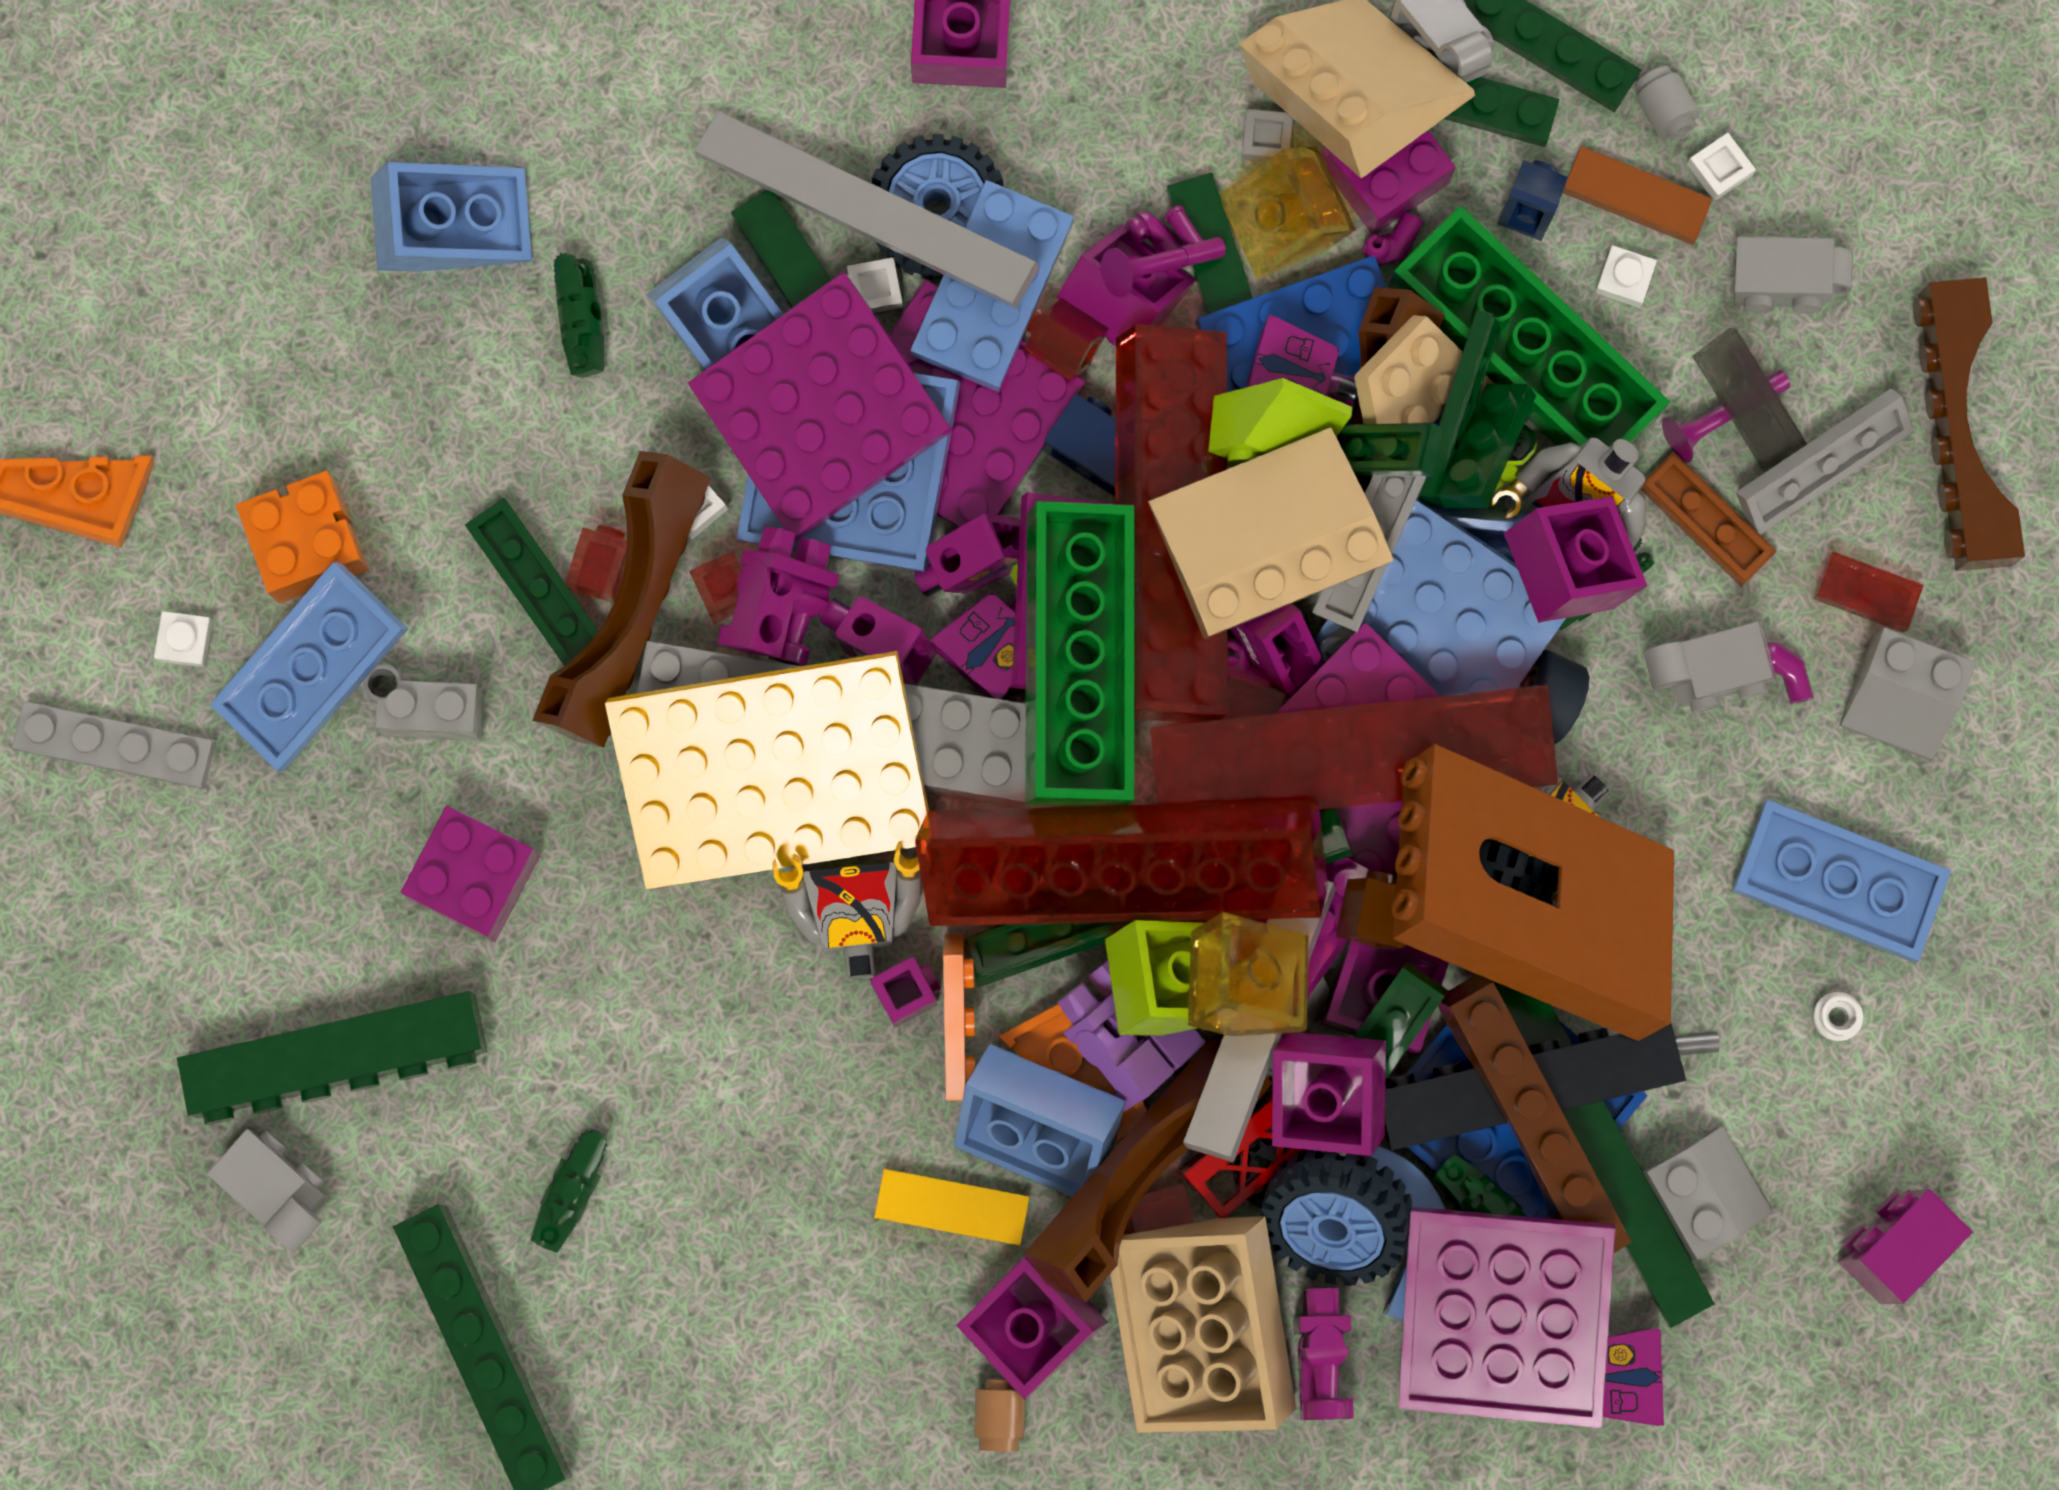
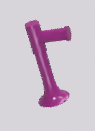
(1120, 272)
(1686, 435)

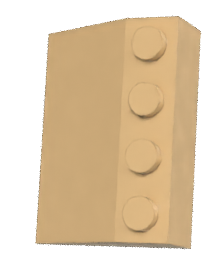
(1352, 80)
(1270, 532)
(1203, 1328)

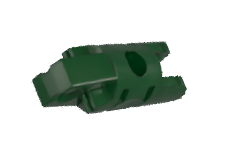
(579, 315)
(1473, 1190)
(569, 1192)

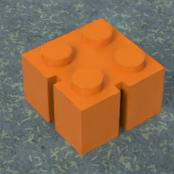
(299, 536)

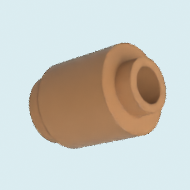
(999, 1416)

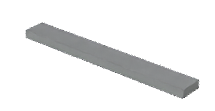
(867, 209)

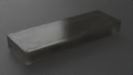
(1749, 399)

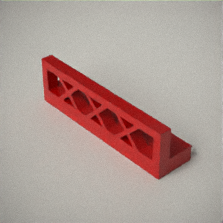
(1204, 1166)

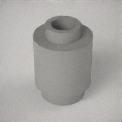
(1667, 103)

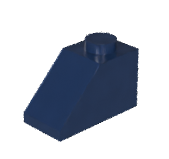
(1533, 199)
(1085, 441)

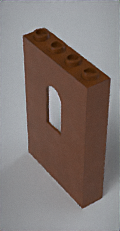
(1594, 953)

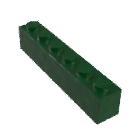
(332, 1056)
(481, 1350)

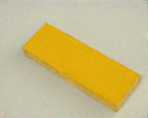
(951, 1207)

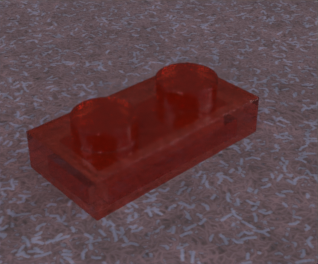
(1868, 592)

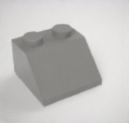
(1907, 693)
(1707, 1193)

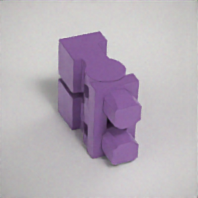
(1129, 1062)

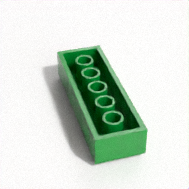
(1576, 376)
(1079, 655)

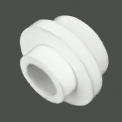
(1851, 1009)

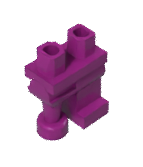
(779, 597)
(1320, 1355)

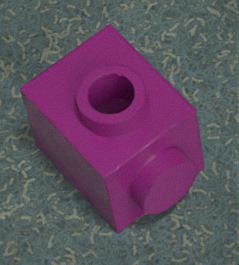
(906, 990)

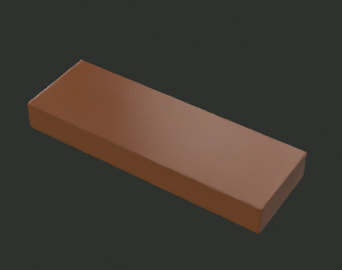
(1637, 195)
(1707, 519)

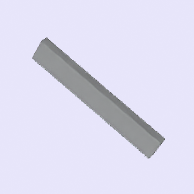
(1241, 1071)

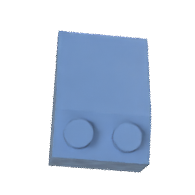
(449, 216)
(714, 303)

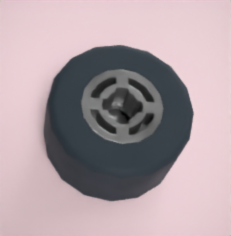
(1567, 689)

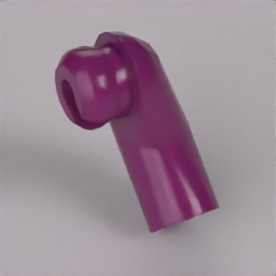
(1148, 226)
(1396, 246)
(1240, 666)
(1793, 672)

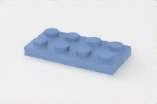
(972, 331)
(309, 666)
(1841, 881)

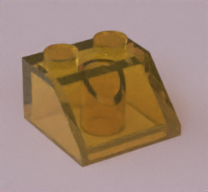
(1287, 210)
(1247, 977)

